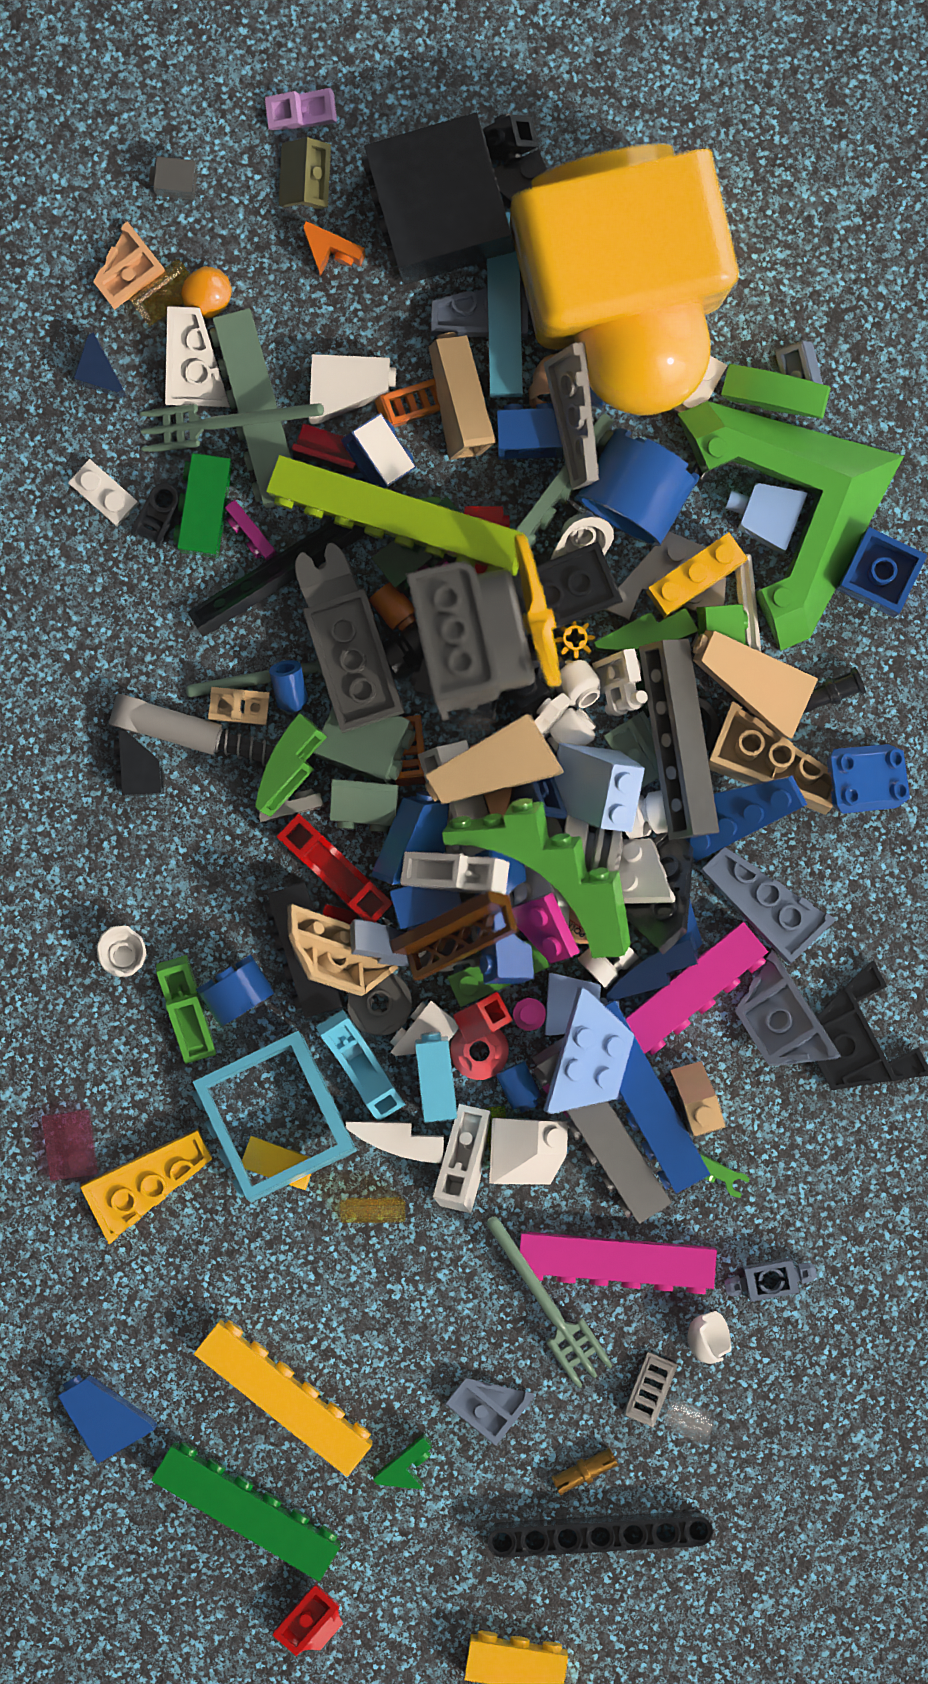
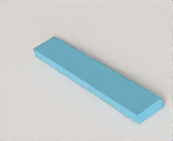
(504, 325)

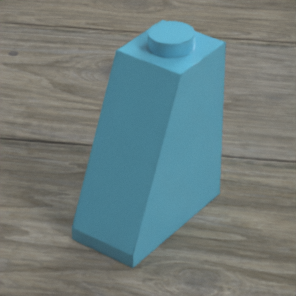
(436, 1077)

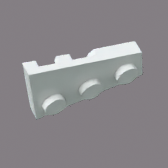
(190, 361)

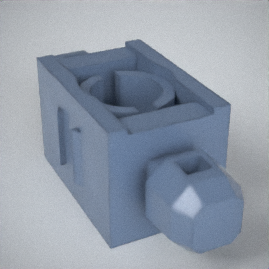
(736, 1286)

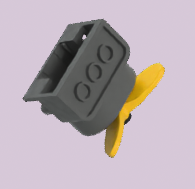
(477, 632)

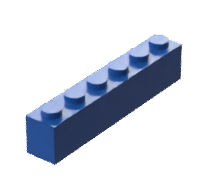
(657, 1120)

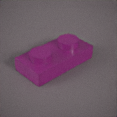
(241, 522)

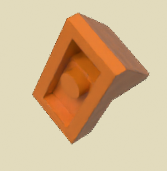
(324, 243)

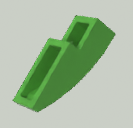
(775, 391)
(646, 631)
(288, 764)
(185, 1009)

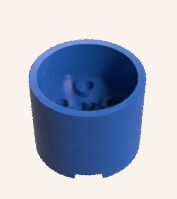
(638, 487)

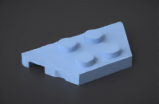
(590, 1057)

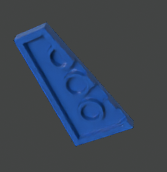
(748, 810)

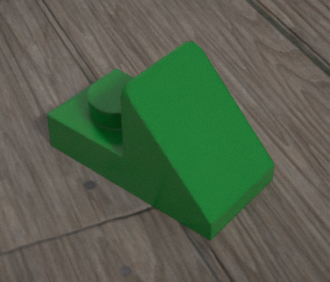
(398, 1471)

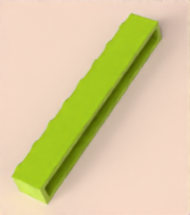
(393, 514)

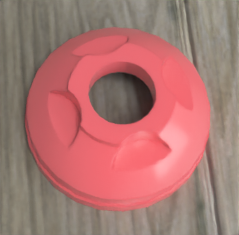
(480, 1069)

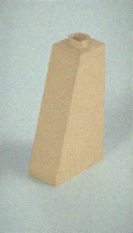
(460, 397)
(759, 682)
(497, 763)

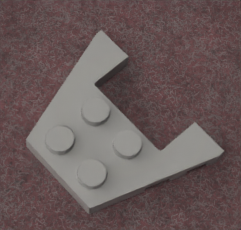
(657, 564)

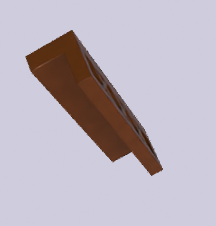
(454, 922)

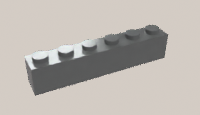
(679, 739)
(610, 1147)

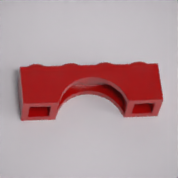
(335, 869)

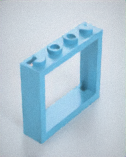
(229, 1153)

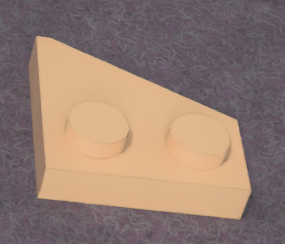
(127, 268)

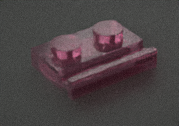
(70, 1145)

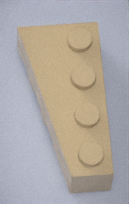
(757, 754)

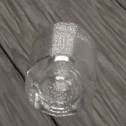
(688, 1420)

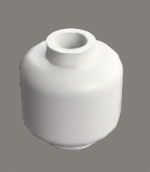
(579, 683)
(572, 728)

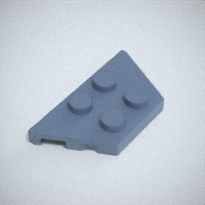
(782, 1019)

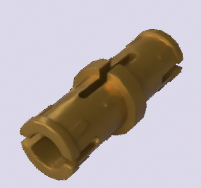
(584, 1471)

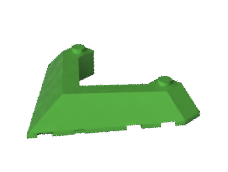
(847, 490)

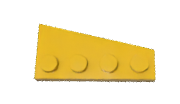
(135, 1187)

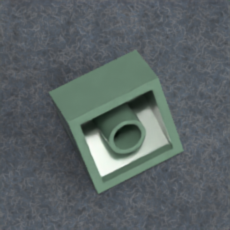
(363, 804)

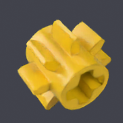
(568, 646)

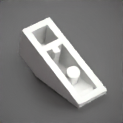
(463, 1159)

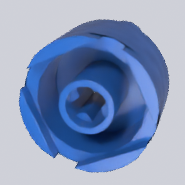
(235, 991)

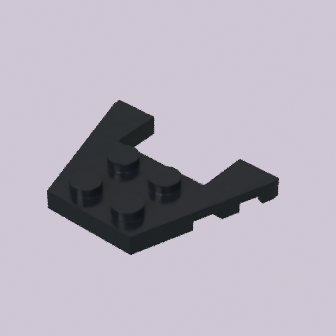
(861, 1055)

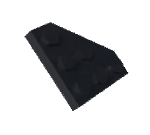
(667, 922)

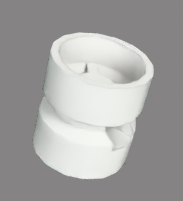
(649, 816)
(605, 971)

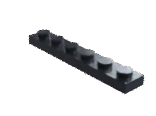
(268, 577)

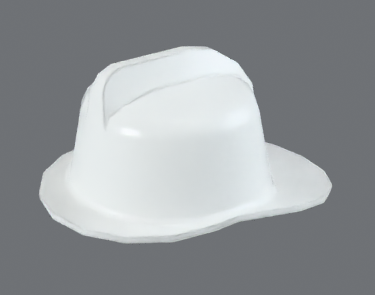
(582, 531)

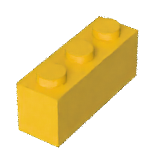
(696, 575)
(514, 1660)

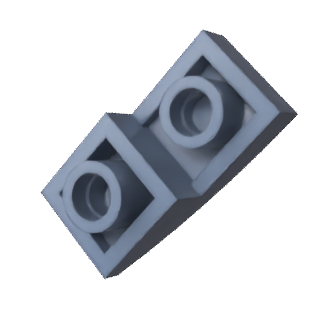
(374, 941)

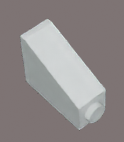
(348, 383)

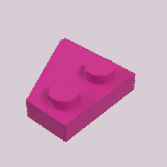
(546, 927)

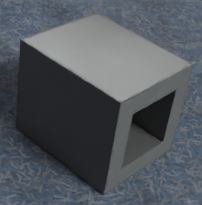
(174, 178)

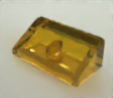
(162, 292)
(373, 1209)

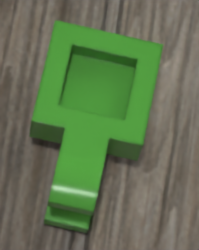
(723, 1173)

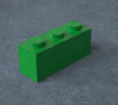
(203, 505)

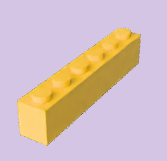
(283, 1397)

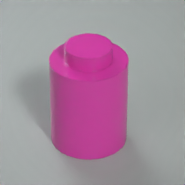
(529, 1014)

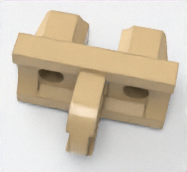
(226, 706)

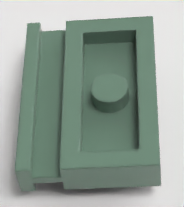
(637, 742)

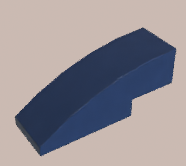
(654, 969)

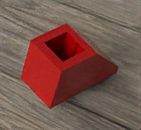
(483, 1017)

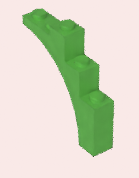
(561, 861)

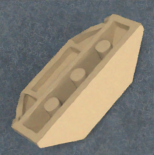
(325, 954)

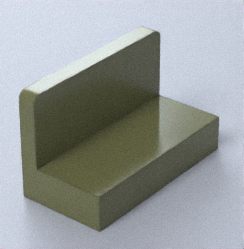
(305, 173)

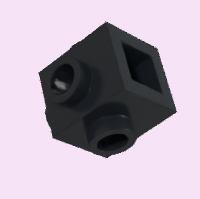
(510, 137)

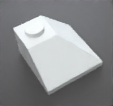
(527, 1150)

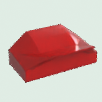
(309, 1622)

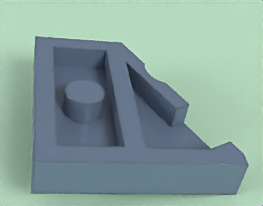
(488, 1407)

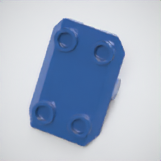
(868, 778)

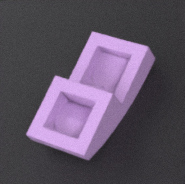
(300, 110)

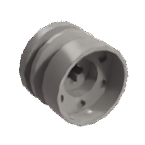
(598, 849)

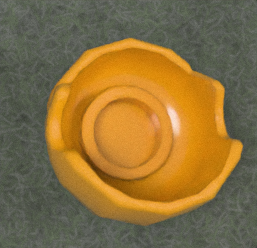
(208, 290)

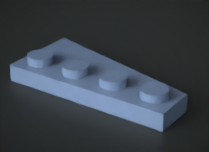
(772, 910)

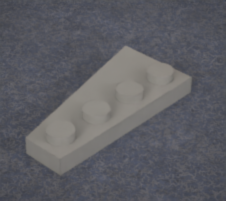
(572, 406)

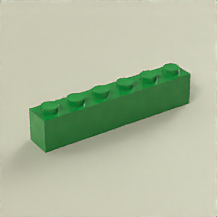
(246, 1510)

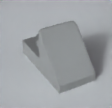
(303, 802)

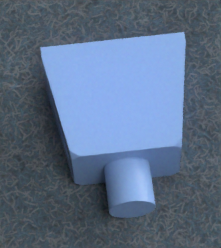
(768, 514)
(560, 1000)

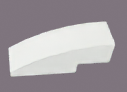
(454, 872)
(398, 1139)

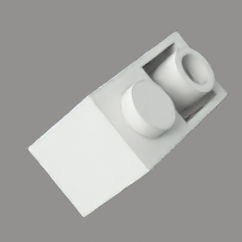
(426, 1019)

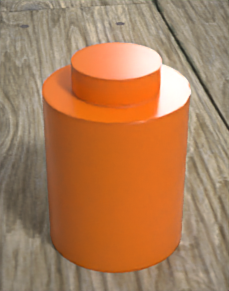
(393, 607)

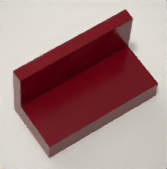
(323, 448)

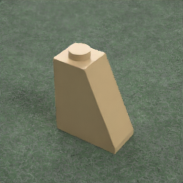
(697, 1099)

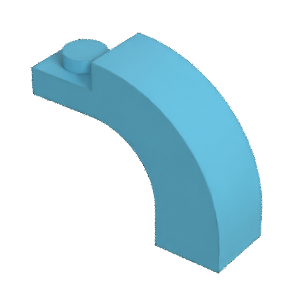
(361, 1065)

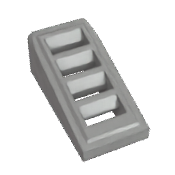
(639, 1415)

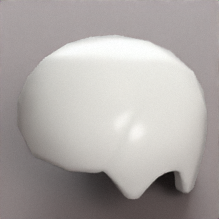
(121, 951)
(709, 1337)

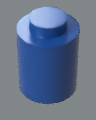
(288, 685)
(519, 1087)

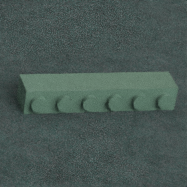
(250, 392)

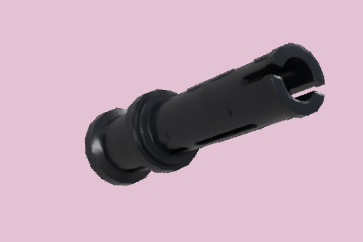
(835, 690)

